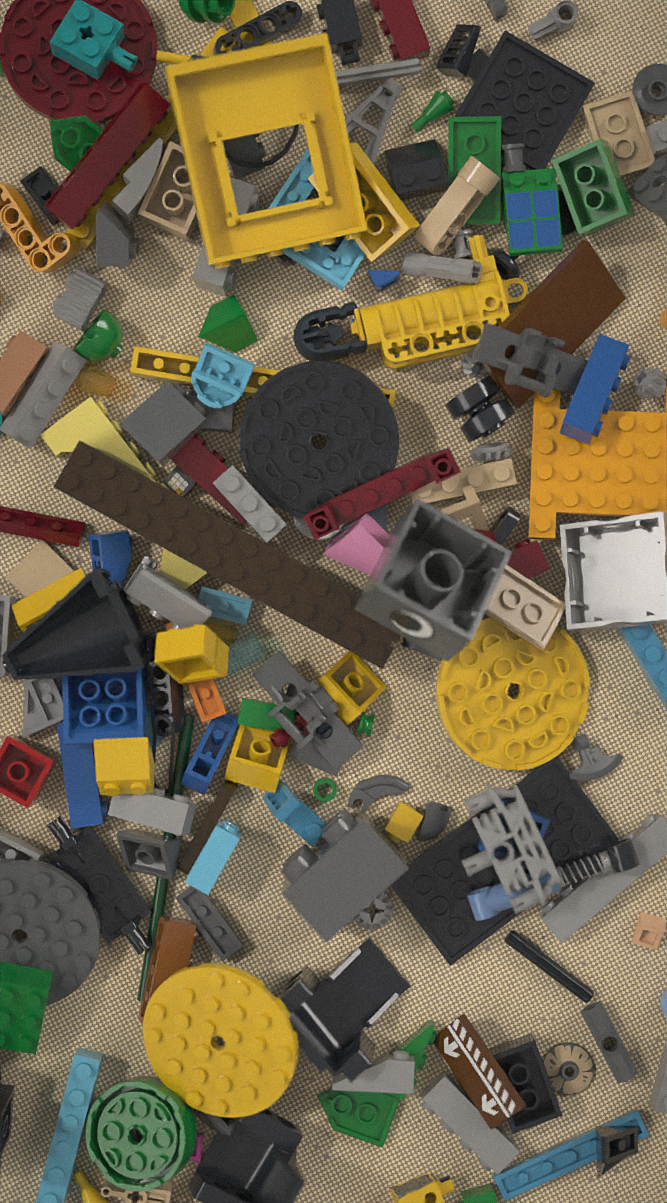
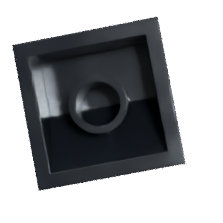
(416, 169)

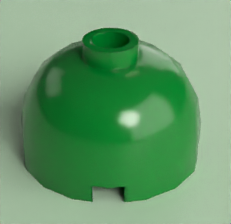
(101, 338)

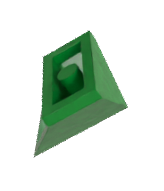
(228, 326)

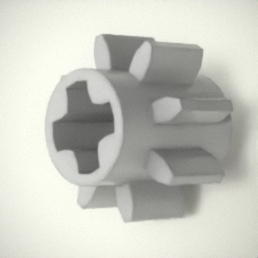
(650, 383)

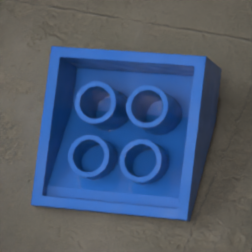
(104, 706)

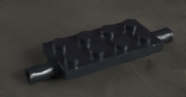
(107, 885)

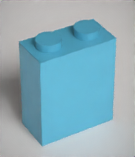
(214, 856)

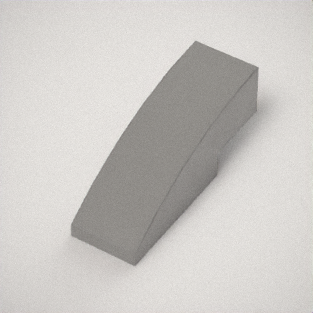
(138, 180)

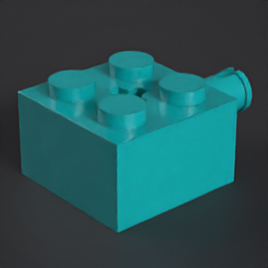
(101, 45)

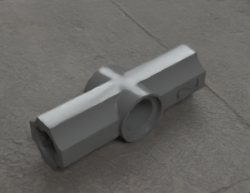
(616, 1055)

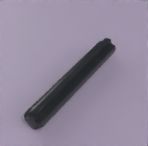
(549, 966)

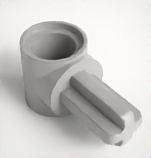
(554, 22)

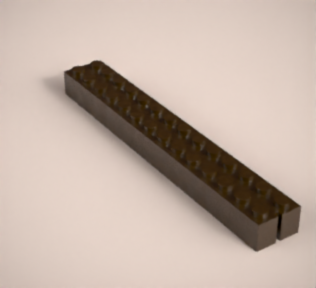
(224, 551)

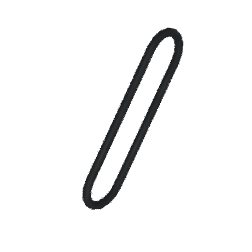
(171, 749)

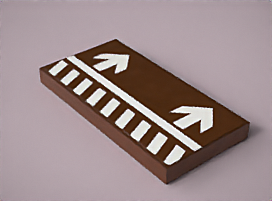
(478, 1072)

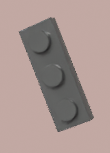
(210, 922)

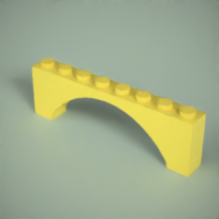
(91, 426)

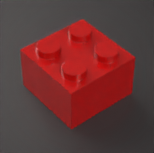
(23, 770)

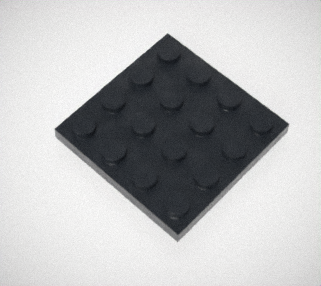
(530, 94)

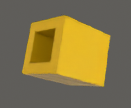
(403, 822)

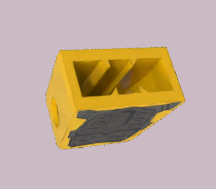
(422, 1190)

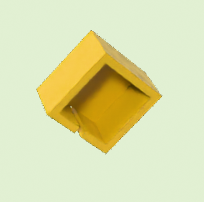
(192, 654)

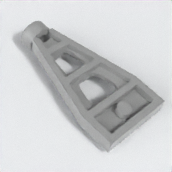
(382, 102)

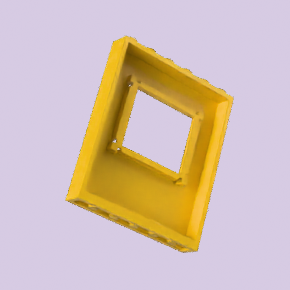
(256, 94)

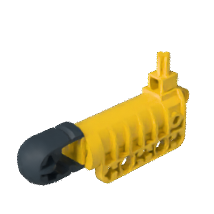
(414, 320)

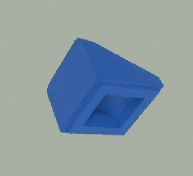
(382, 278)

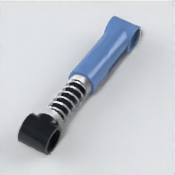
(618, 857)

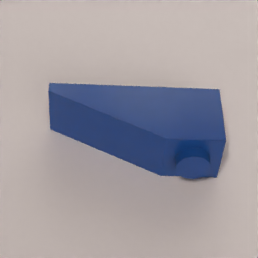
(111, 552)
(210, 753)

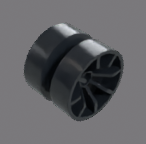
(483, 415)

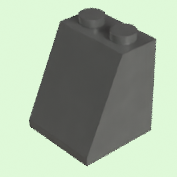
(165, 422)

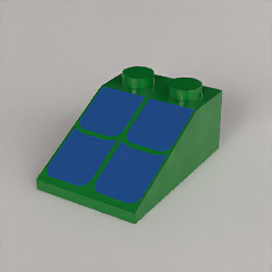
(531, 211)

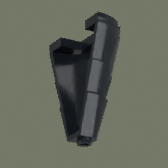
(81, 635)

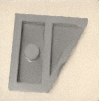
(41, 705)

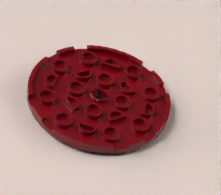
(58, 88)

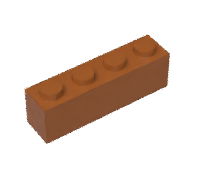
(169, 954)

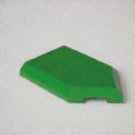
(72, 139)
(360, 1113)

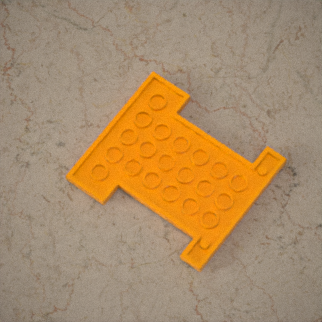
(613, 476)

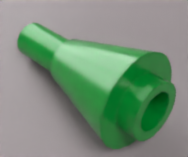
(437, 107)

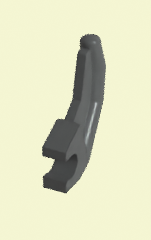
(374, 787)

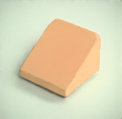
(649, 931)

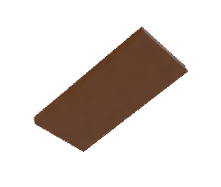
(563, 306)

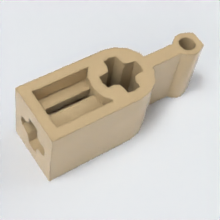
(160, 1194)

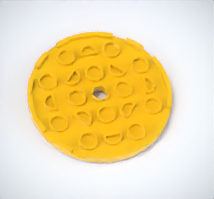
(521, 729)
(225, 1003)

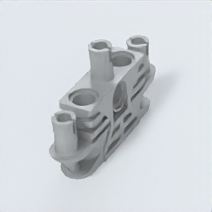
(527, 840)

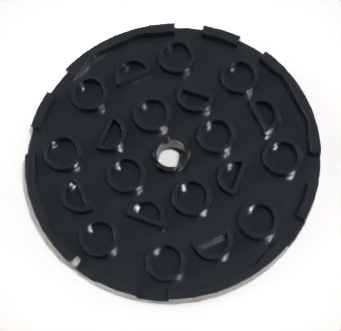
(312, 401)

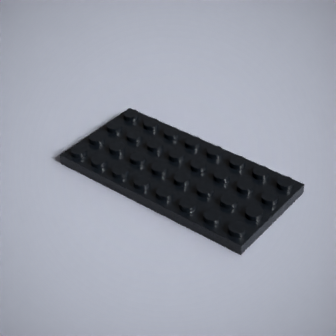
(437, 881)

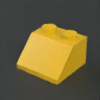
(351, 686)
(255, 759)
(124, 766)

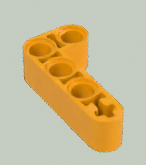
(27, 223)

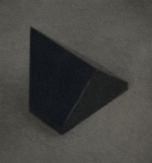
(614, 1145)

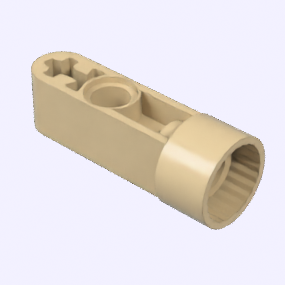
(456, 206)

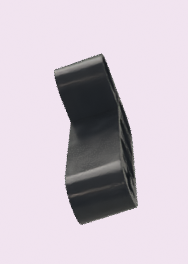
(158, 686)

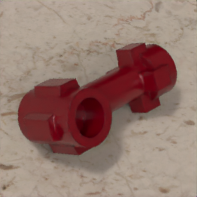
(281, 737)

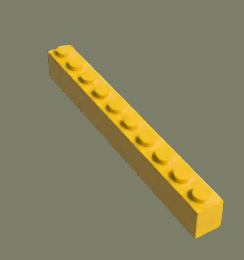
(178, 369)

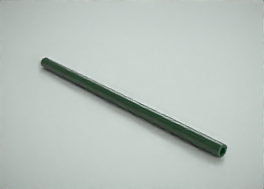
(161, 884)

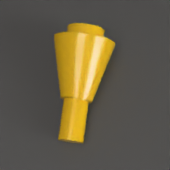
(88, 1192)

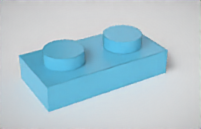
(226, 605)

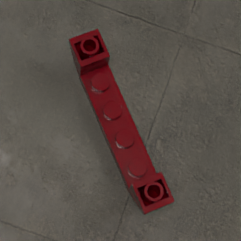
(380, 491)

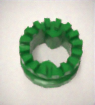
(365, 724)
(327, 797)

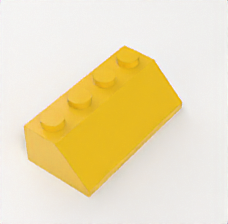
(384, 212)

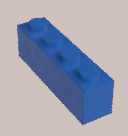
(594, 389)
(82, 791)

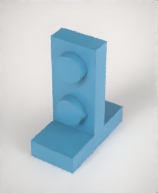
(295, 813)

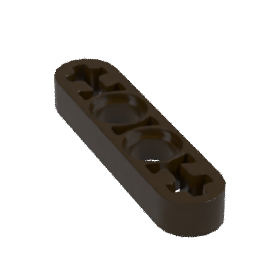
(207, 827)

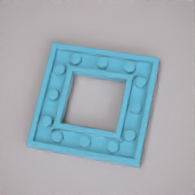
(329, 265)

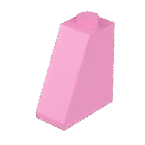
(359, 544)

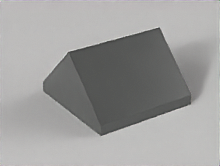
(149, 852)

